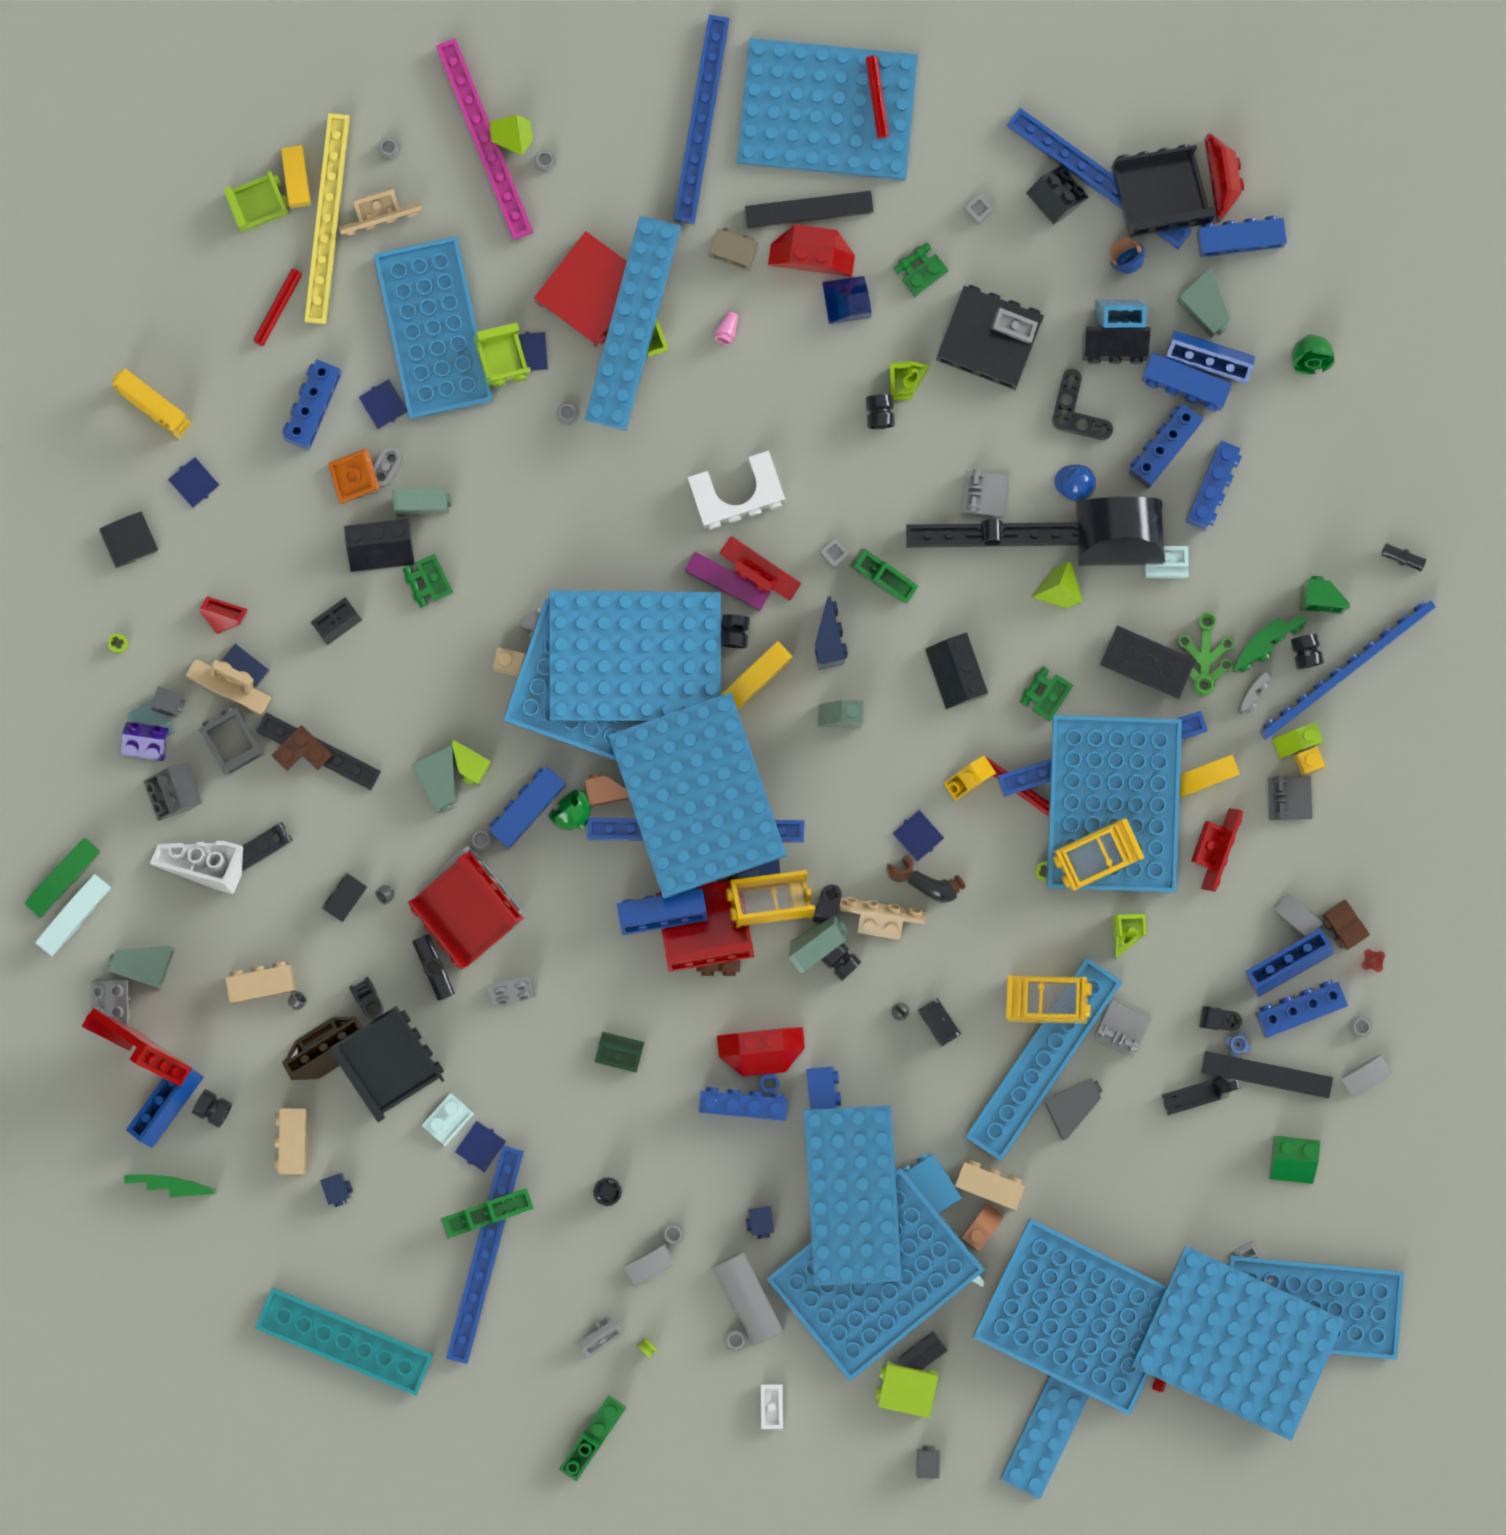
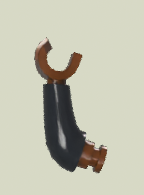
(938, 890)

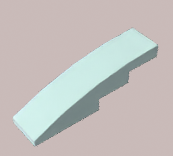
(73, 915)

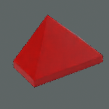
(221, 615)

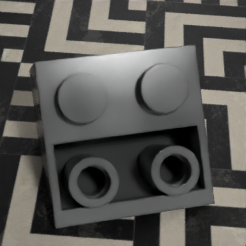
(172, 791)

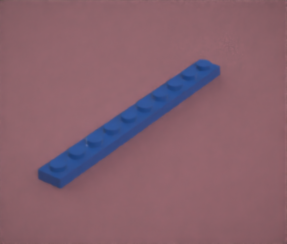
(701, 119)
(1078, 164)
(1353, 663)
(1040, 772)
(628, 830)
(483, 1260)

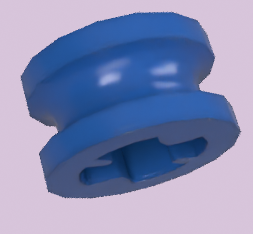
(769, 1090)

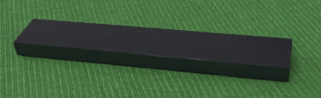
(809, 209)
(340, 761)
(1266, 1074)

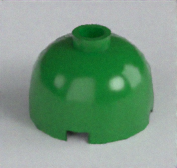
(1312, 354)
(572, 812)

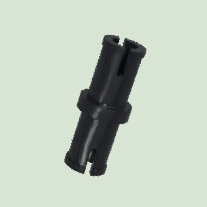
(1403, 557)

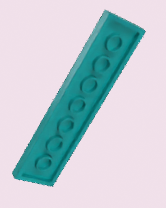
(344, 1341)

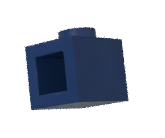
(336, 1189)
(760, 1222)

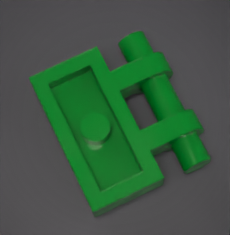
(925, 274)
(433, 577)
(1052, 697)

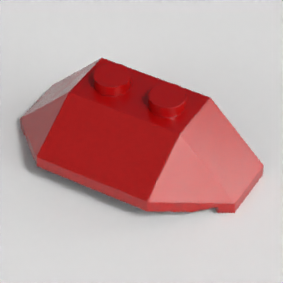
(1223, 175)
(812, 250)
(761, 1050)

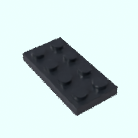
(1148, 662)

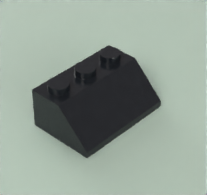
(1115, 344)
(379, 545)
(956, 671)

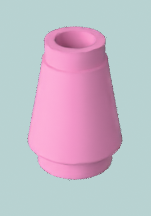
(727, 329)

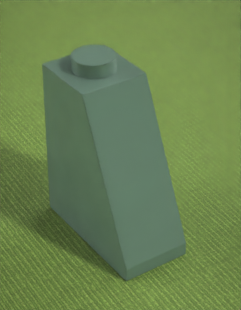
(1206, 304)
(420, 501)
(841, 714)
(438, 778)
(817, 943)
(142, 964)

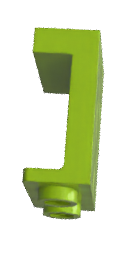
(257, 202)
(501, 355)
(907, 1389)

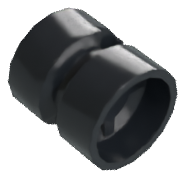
(880, 404)
(738, 638)
(1304, 644)
(833, 960)
(206, 1103)
(607, 1191)

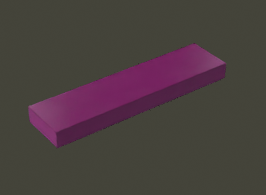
(726, 581)

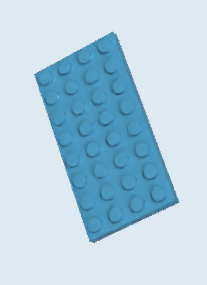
(432, 327)
(853, 1195)
(1361, 1296)

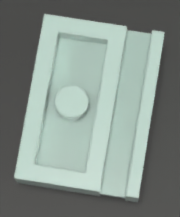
(1175, 564)
(448, 1119)

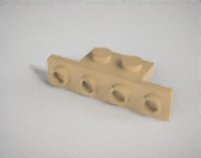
(377, 209)
(229, 683)
(881, 919)

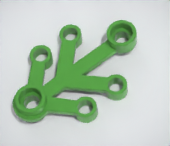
(1206, 658)

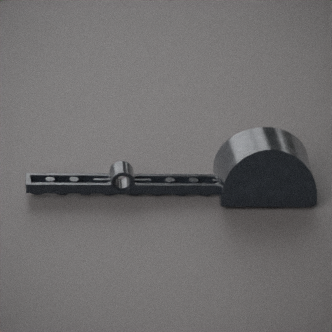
(1105, 531)

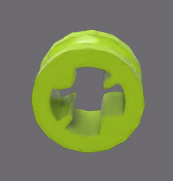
(122, 638)
(1038, 868)
(647, 1347)

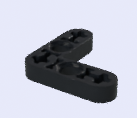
(1073, 417)

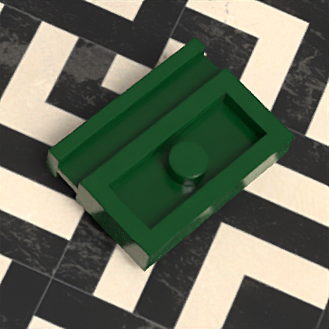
(619, 1052)

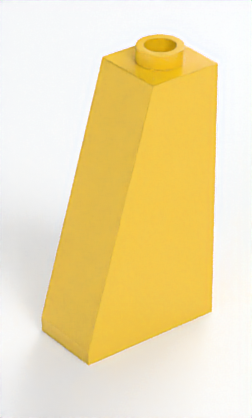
(759, 674)

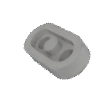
(387, 468)

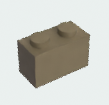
(733, 248)

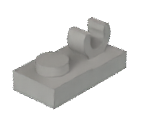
(1014, 325)
(598, 1339)

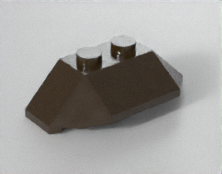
(311, 1053)

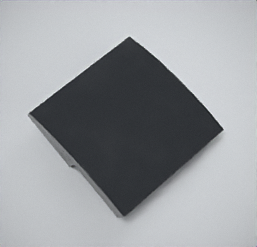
(128, 539)

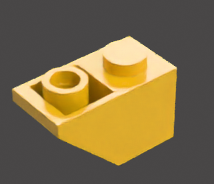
(969, 778)

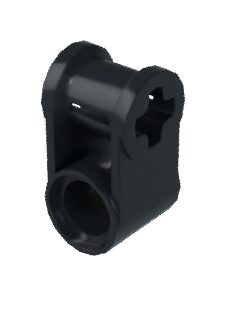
(827, 908)
(366, 997)
(1216, 1018)

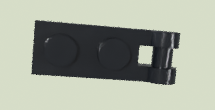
(264, 845)

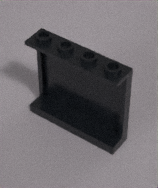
(1161, 190)
(978, 348)
(386, 1061)

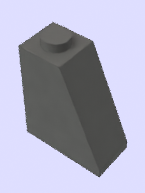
(1072, 1106)

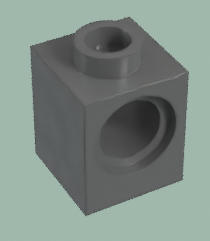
(167, 702)
(928, 1462)

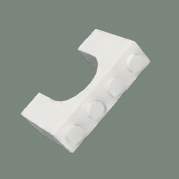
(715, 511)

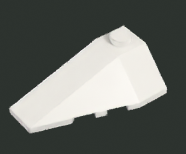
(209, 864)

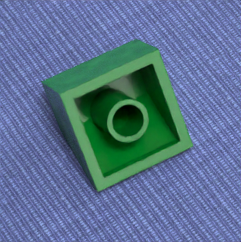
(1322, 596)
(1294, 1159)

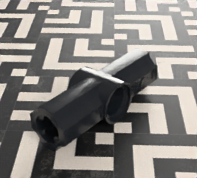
(439, 981)

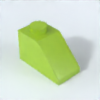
(1297, 740)
(470, 764)

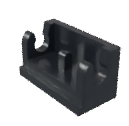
(336, 621)
(344, 897)
(939, 1022)
(923, 1352)

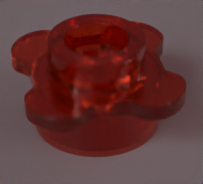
(1377, 965)

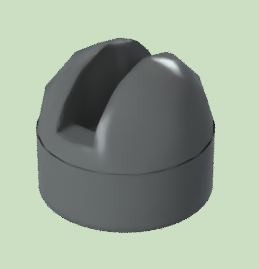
(384, 894)
(297, 1000)
(897, 1015)

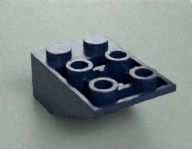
(828, 645)

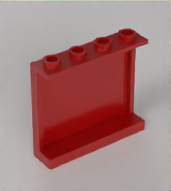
(585, 288)
(465, 911)
(711, 940)
(147, 1054)

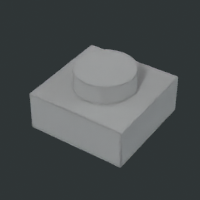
(979, 208)
(835, 553)

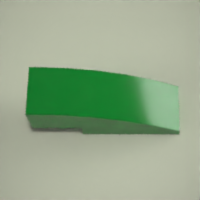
(883, 575)

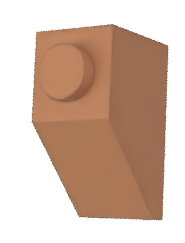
(604, 790)
(982, 1227)

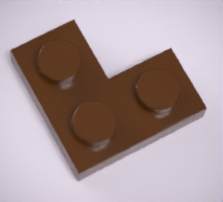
(301, 744)

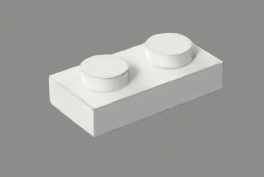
(771, 1406)

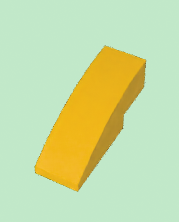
(296, 176)
(1208, 775)

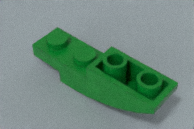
(1260, 645)
(592, 1437)

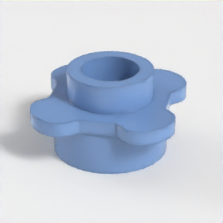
(1240, 1038)

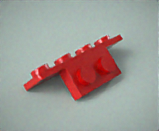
(759, 570)
(1214, 847)

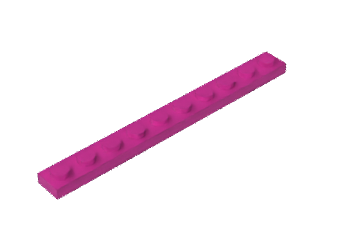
(480, 132)

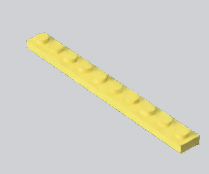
(327, 219)

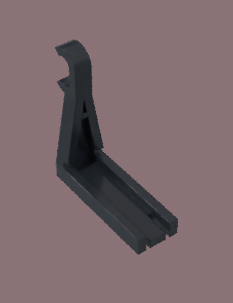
(1199, 1094)

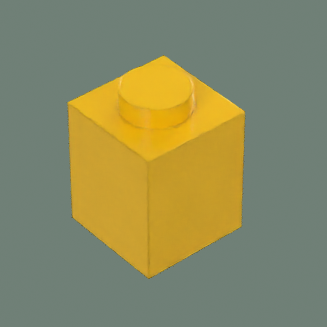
(1309, 761)

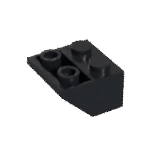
(1057, 194)

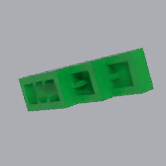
(62, 877)
(177, 1186)
(487, 1213)

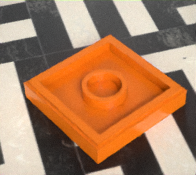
(353, 476)

